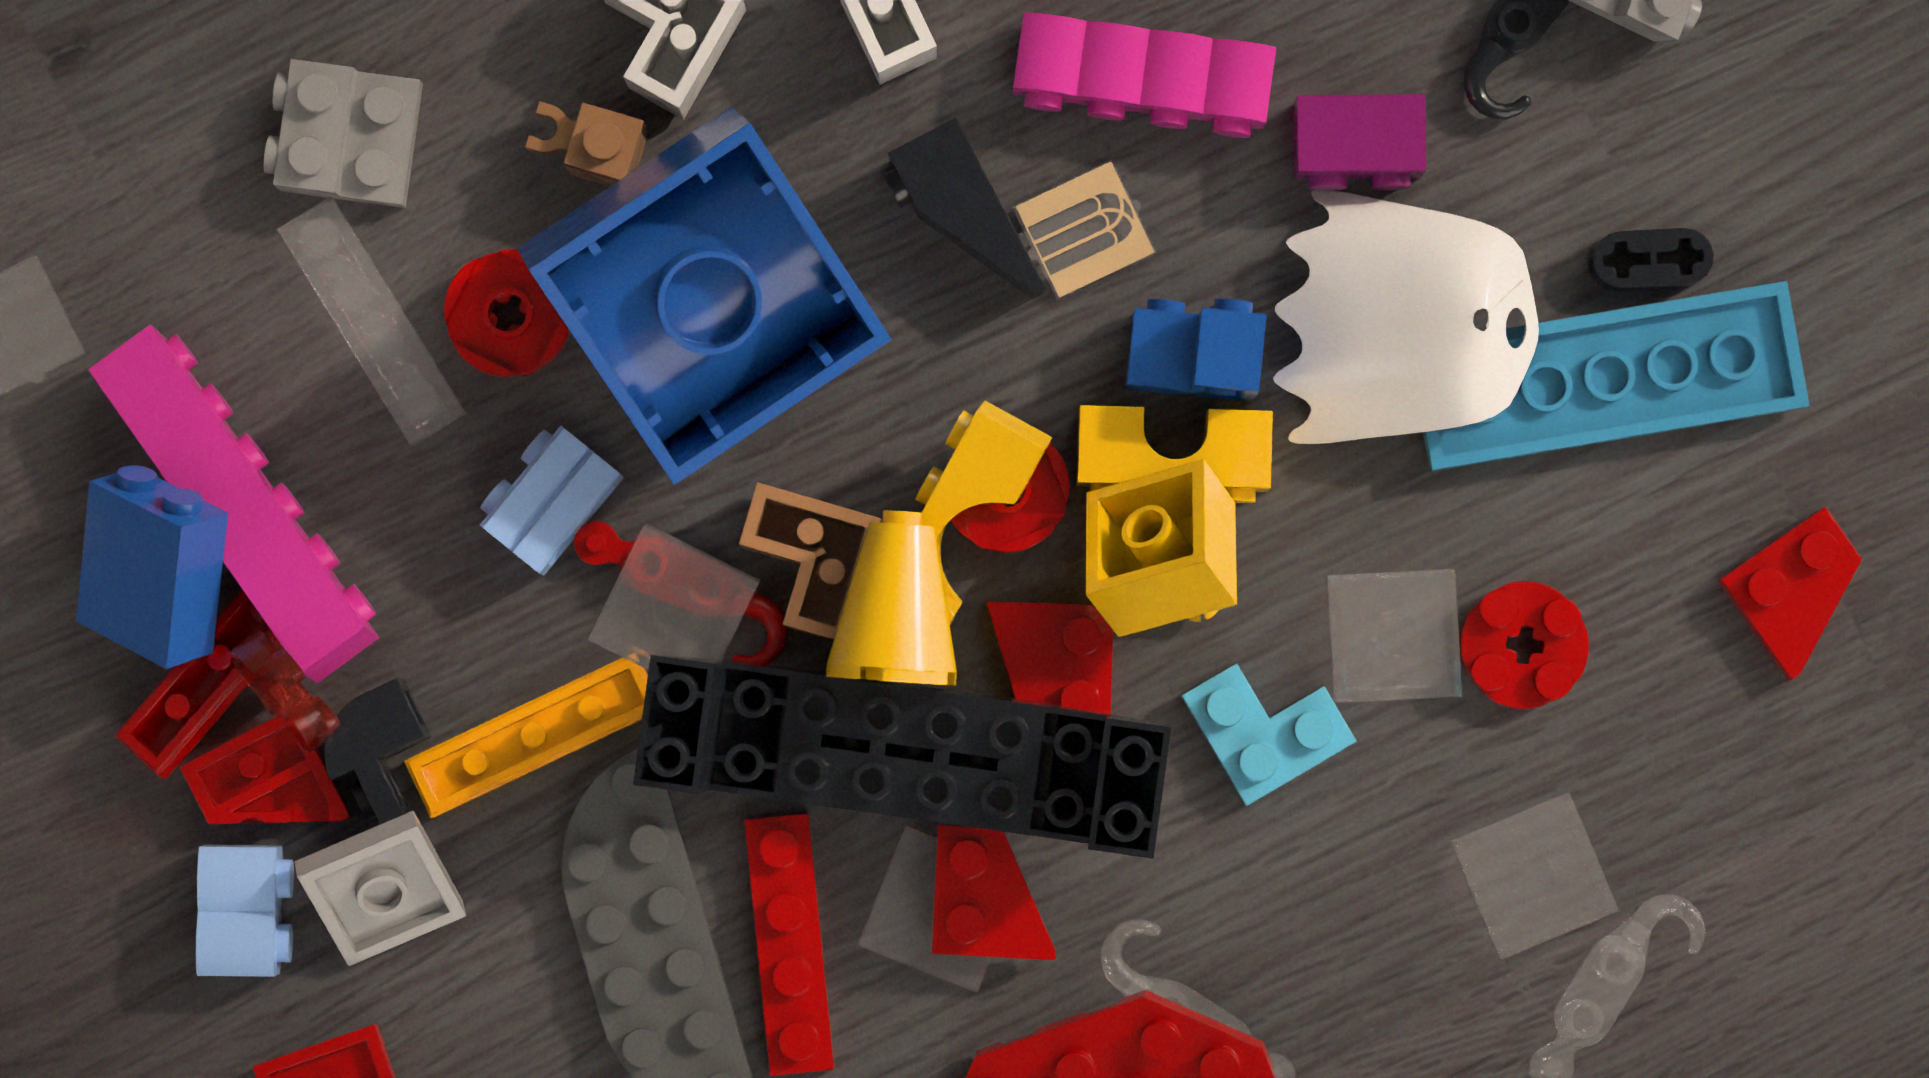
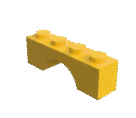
(989, 465)

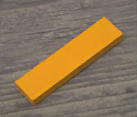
(529, 736)

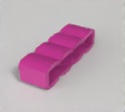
(1144, 72)

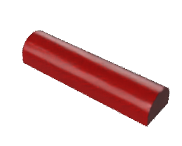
(193, 694)

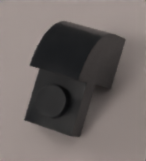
(371, 731)

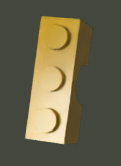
(1116, 450)

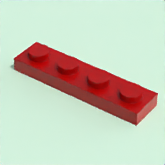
(789, 944)

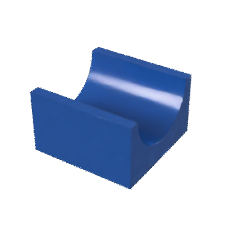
(704, 294)

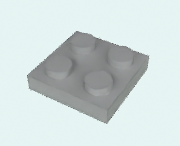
(380, 888)

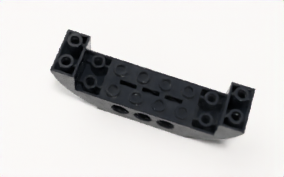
(903, 751)

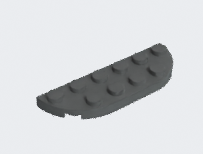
(647, 934)

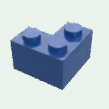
(1197, 354)

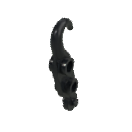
(1508, 31)

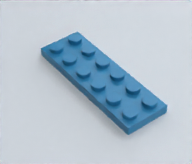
(1641, 376)

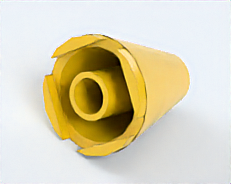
(895, 608)

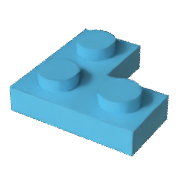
(1263, 750)

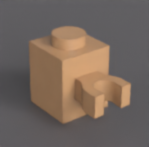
(598, 145)

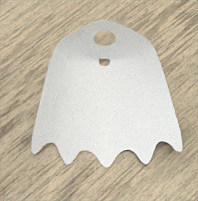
(1394, 325)

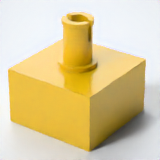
(1161, 548)

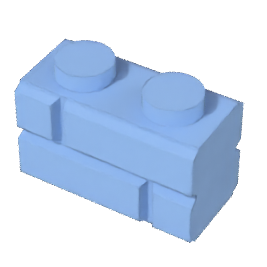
(549, 498)

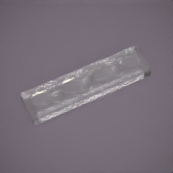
(371, 321)

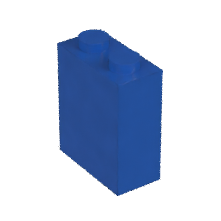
(151, 566)

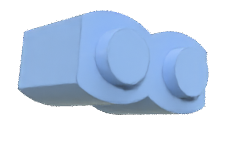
(241, 910)

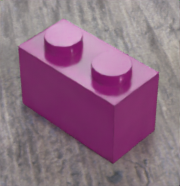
(1359, 140)

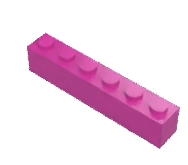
(265, 546)

